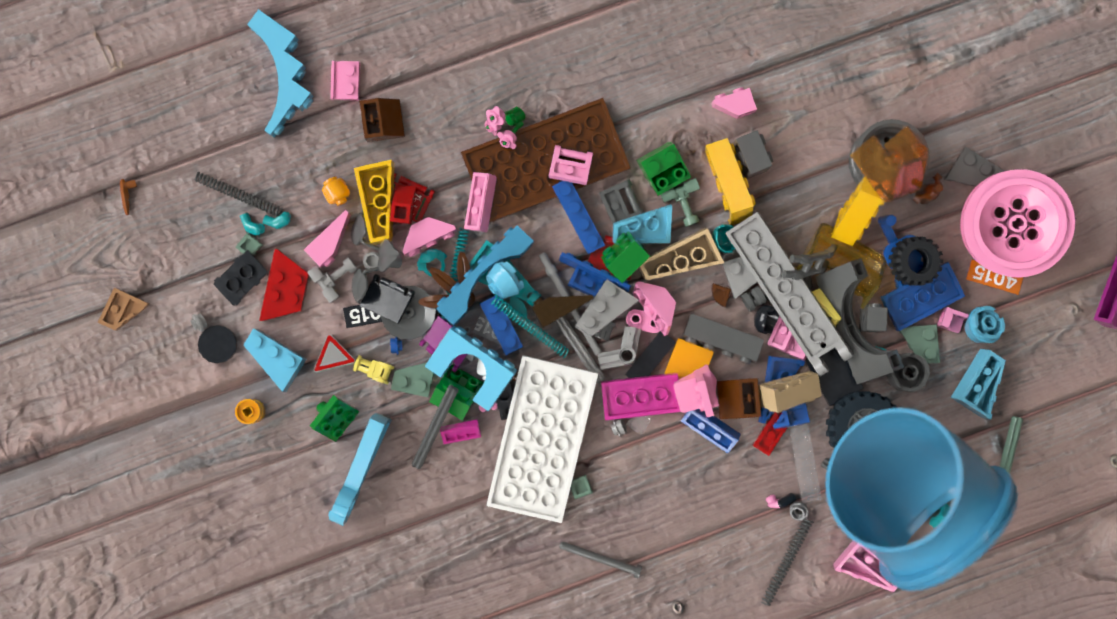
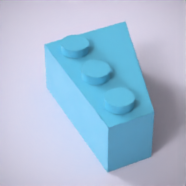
(275, 358)
(980, 383)

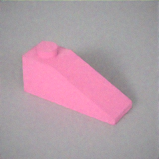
(326, 245)

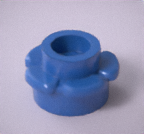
(396, 345)

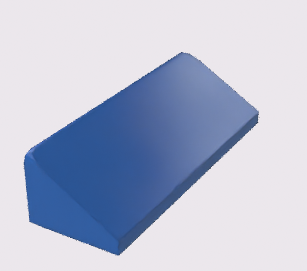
(712, 429)

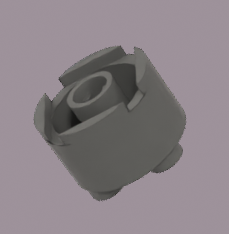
(917, 377)

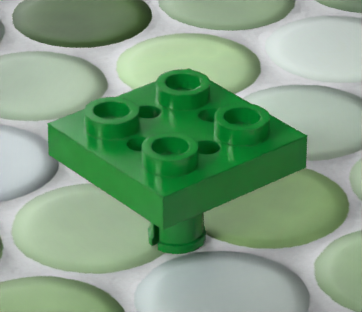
(333, 418)

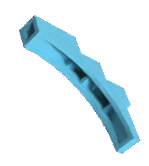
(290, 94)

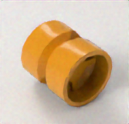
(250, 411)

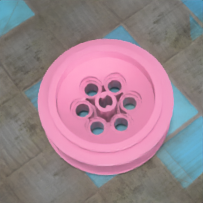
(1053, 225)

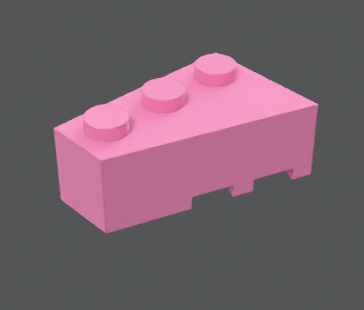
(863, 565)

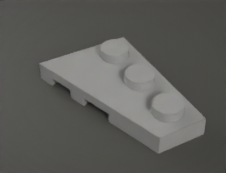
(738, 276)

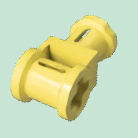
(375, 369)

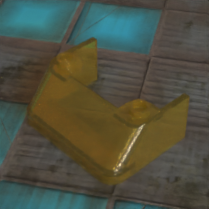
(873, 261)

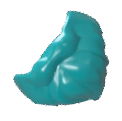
(428, 256)

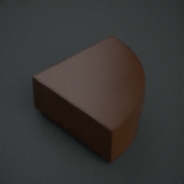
(720, 294)

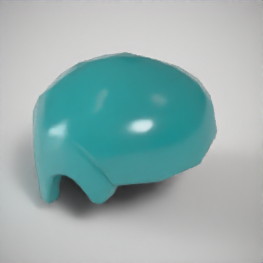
(721, 239)

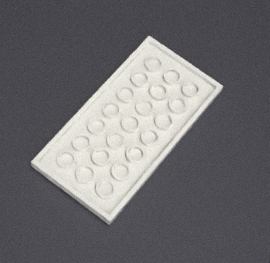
(542, 439)

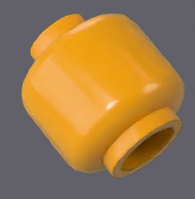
(335, 191)

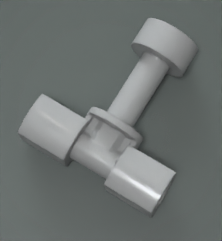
(327, 281)

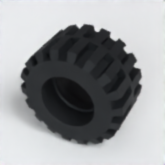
(930, 256)

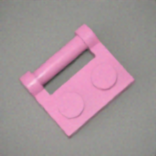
(570, 170)

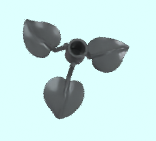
(388, 258)

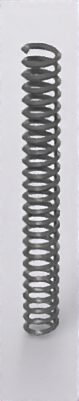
(239, 192)
(805, 526)

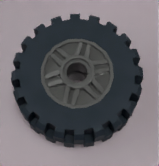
(851, 410)

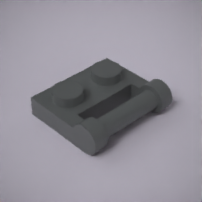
(615, 205)

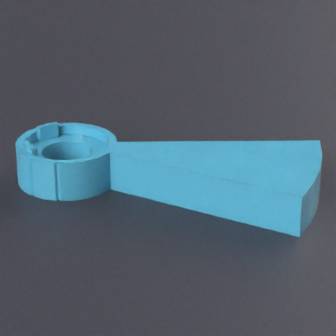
(363, 459)

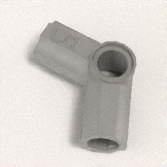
(629, 344)

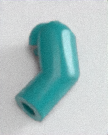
(278, 222)
(250, 227)

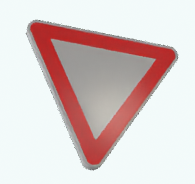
(332, 356)

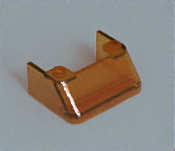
(896, 171)

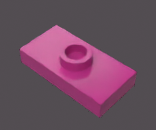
(460, 431)

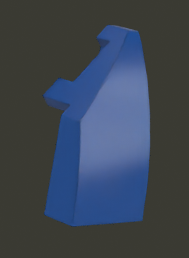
(792, 417)

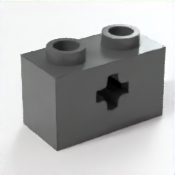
(873, 318)

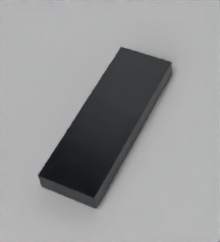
(651, 356)

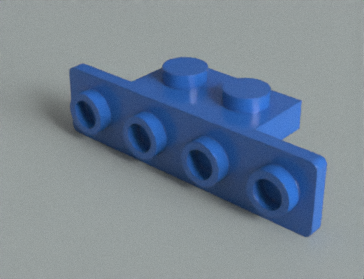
(587, 278)

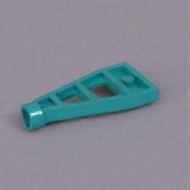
(486, 250)

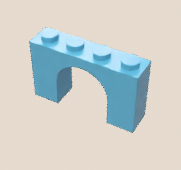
(497, 370)

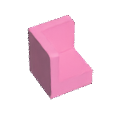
(951, 319)

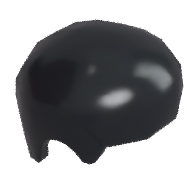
(765, 319)

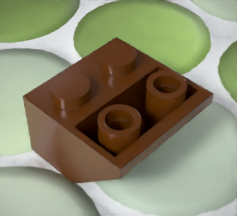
(381, 119)
(738, 398)

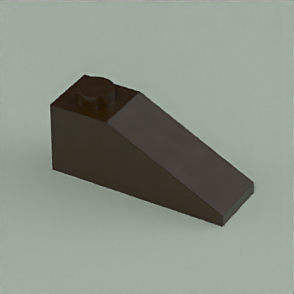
(554, 308)

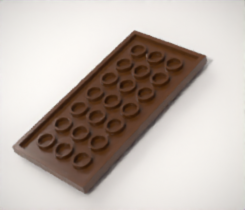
(525, 170)

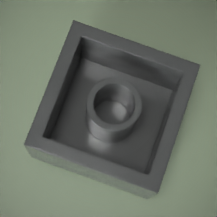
(752, 154)

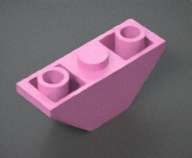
(426, 234)
(656, 304)

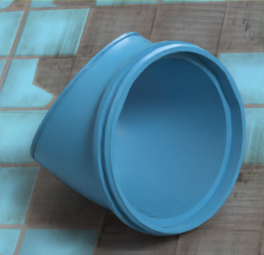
(900, 471)

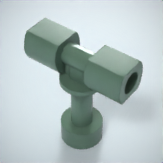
(680, 195)

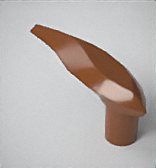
(124, 186)

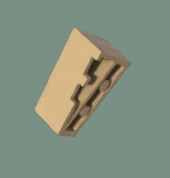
(789, 391)

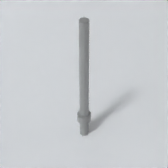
(551, 271)

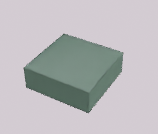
(249, 243)
(580, 487)

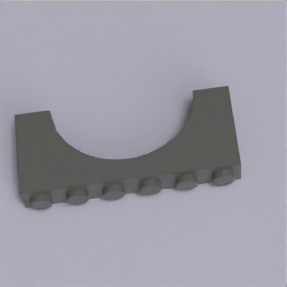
(839, 289)

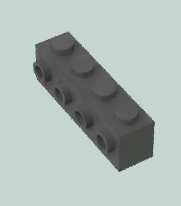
(723, 338)

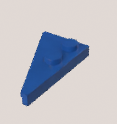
(779, 368)

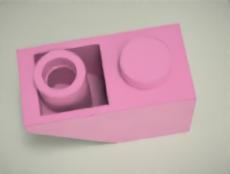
(736, 104)

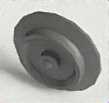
(416, 319)

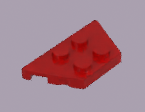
(284, 288)

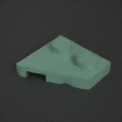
(923, 341)
(413, 380)

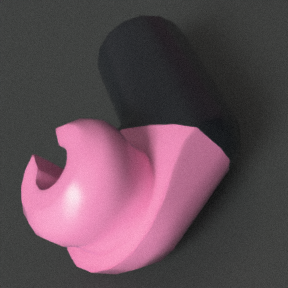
(780, 503)

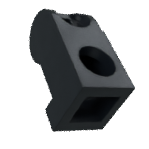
(504, 401)

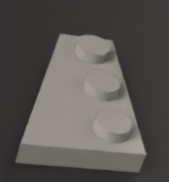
(605, 307)

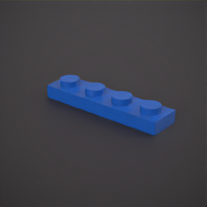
(578, 216)

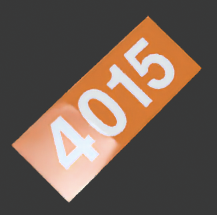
(986, 277)

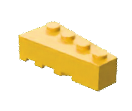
(730, 180)
(376, 195)
(857, 213)

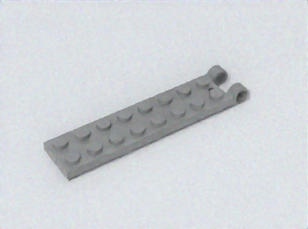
(789, 297)

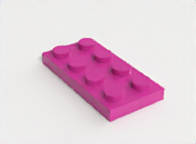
(639, 396)

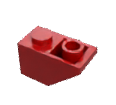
(403, 204)

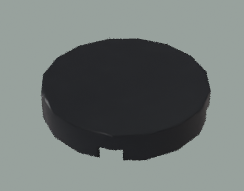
(217, 344)

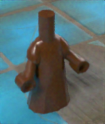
(929, 191)

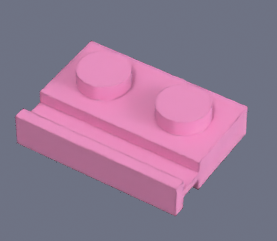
(345, 80)

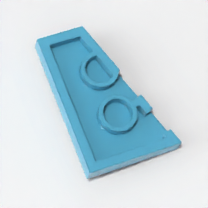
(647, 227)

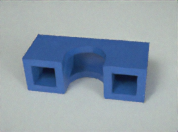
(501, 326)

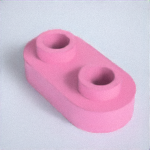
(644, 321)

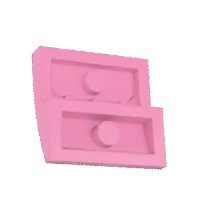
(784, 341)

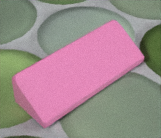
(480, 202)

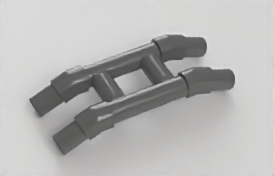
(819, 267)

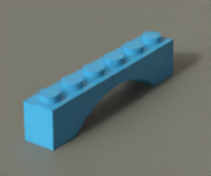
(511, 247)

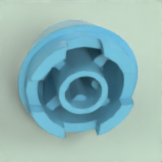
(503, 280)
(984, 325)

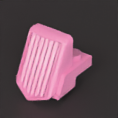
(697, 391)

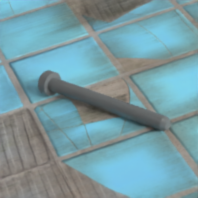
(602, 559)

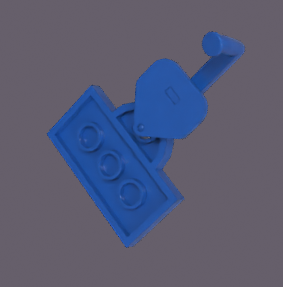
(912, 303)

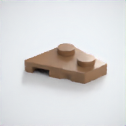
(121, 309)

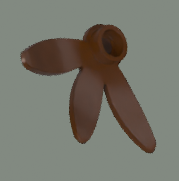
(447, 282)

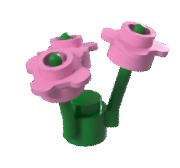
(496, 118)

